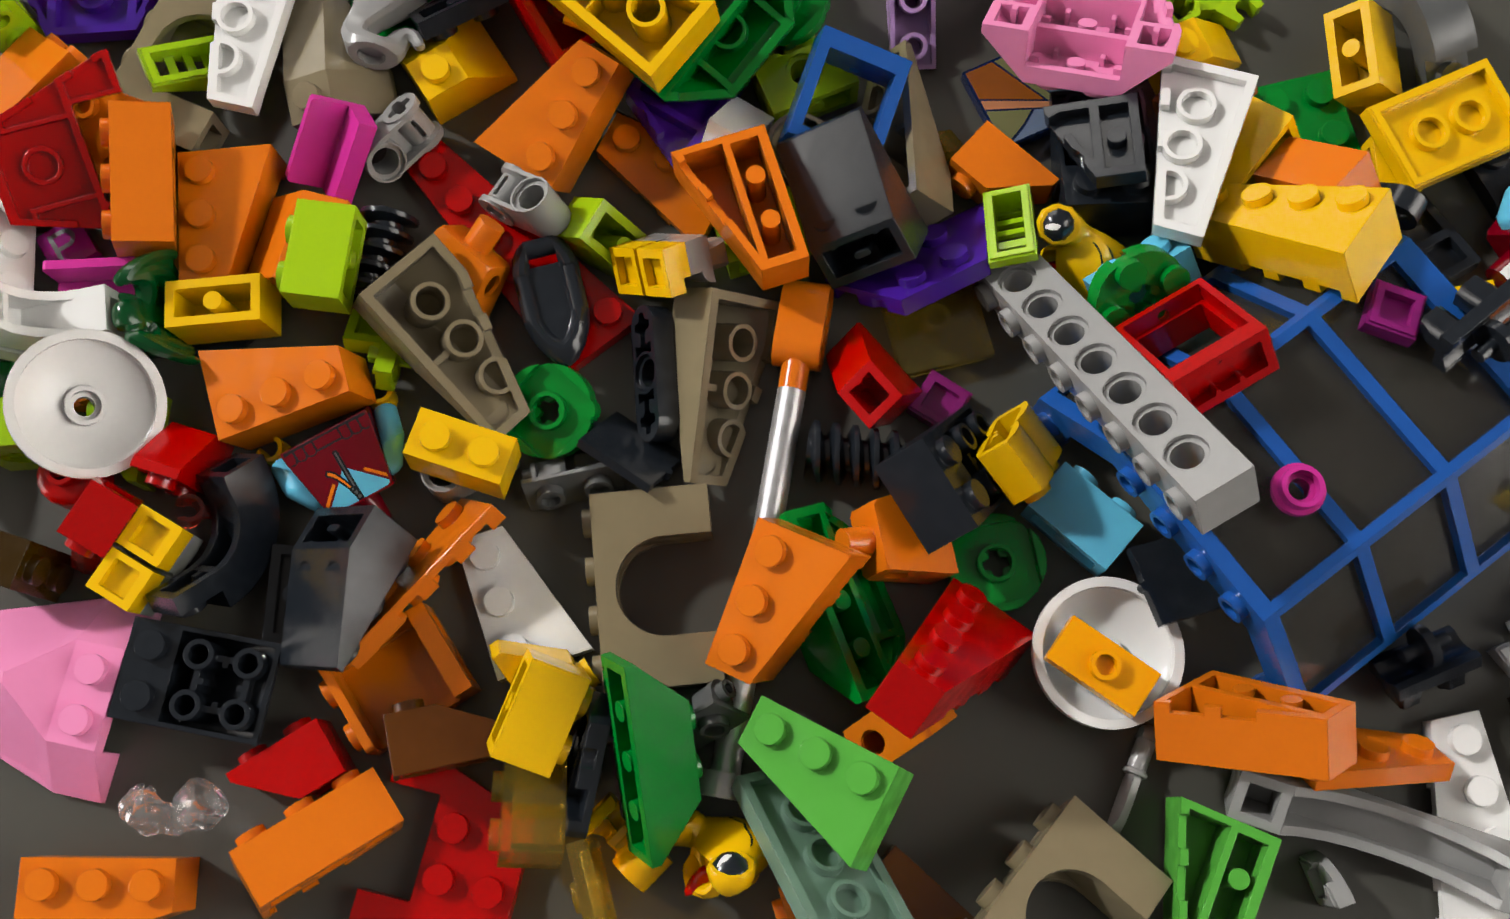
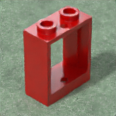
(1220, 369)

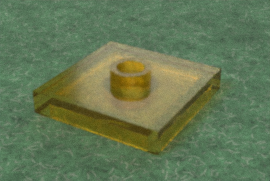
(940, 334)
(591, 886)

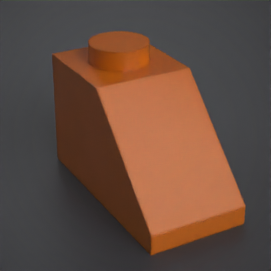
(996, 162)

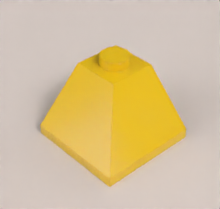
(458, 71)

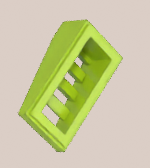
(183, 51)
(1009, 216)

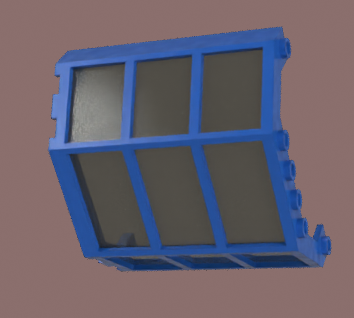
(1406, 464)

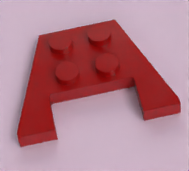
(44, 154)
(456, 870)

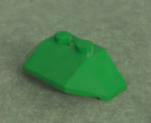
(732, 51)
(860, 633)
(652, 758)

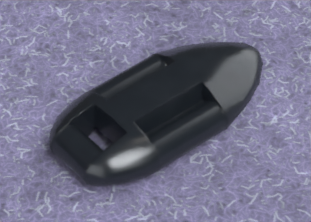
(552, 299)

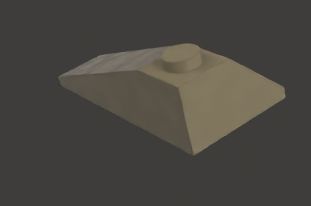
(319, 63)
(915, 143)
(438, 328)
(720, 358)

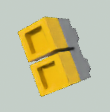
(663, 262)
(160, 554)

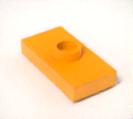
(1102, 666)

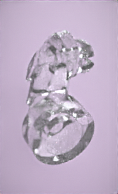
(195, 806)

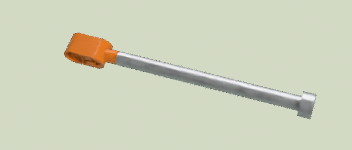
(798, 349)

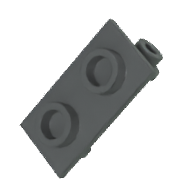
(552, 486)
(715, 712)

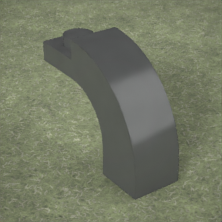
(1437, 33)

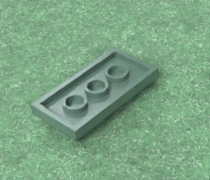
(806, 866)

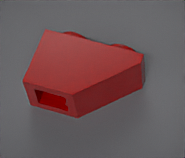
(870, 378)
(178, 456)
(98, 518)
(298, 764)

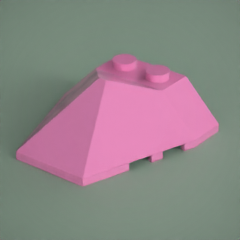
(1084, 43)
(58, 690)

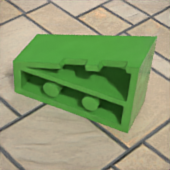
(828, 778)
(1214, 863)

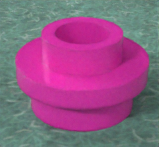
(1311, 483)

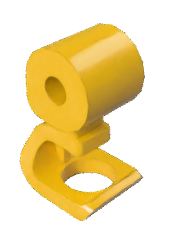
(609, 823)

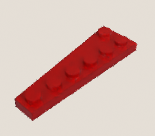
(454, 193)

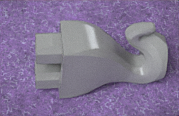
(372, 17)

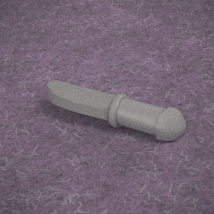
(1135, 771)

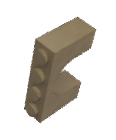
(166, 23)
(622, 529)
(1080, 852)

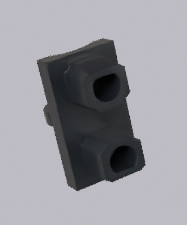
(1481, 331)
(1423, 663)

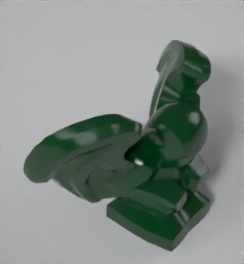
(143, 313)

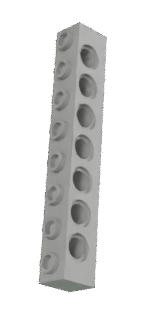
(1131, 400)

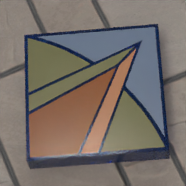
(1008, 101)

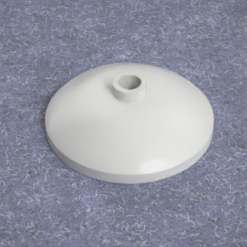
(91, 366)
(1124, 617)

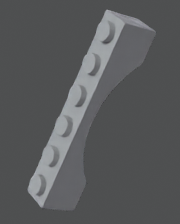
(1355, 819)

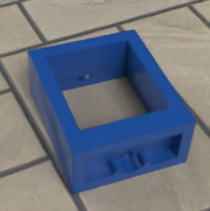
(857, 58)

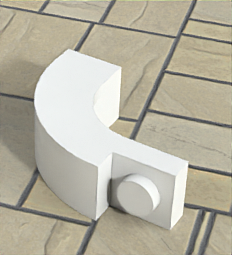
(33, 315)

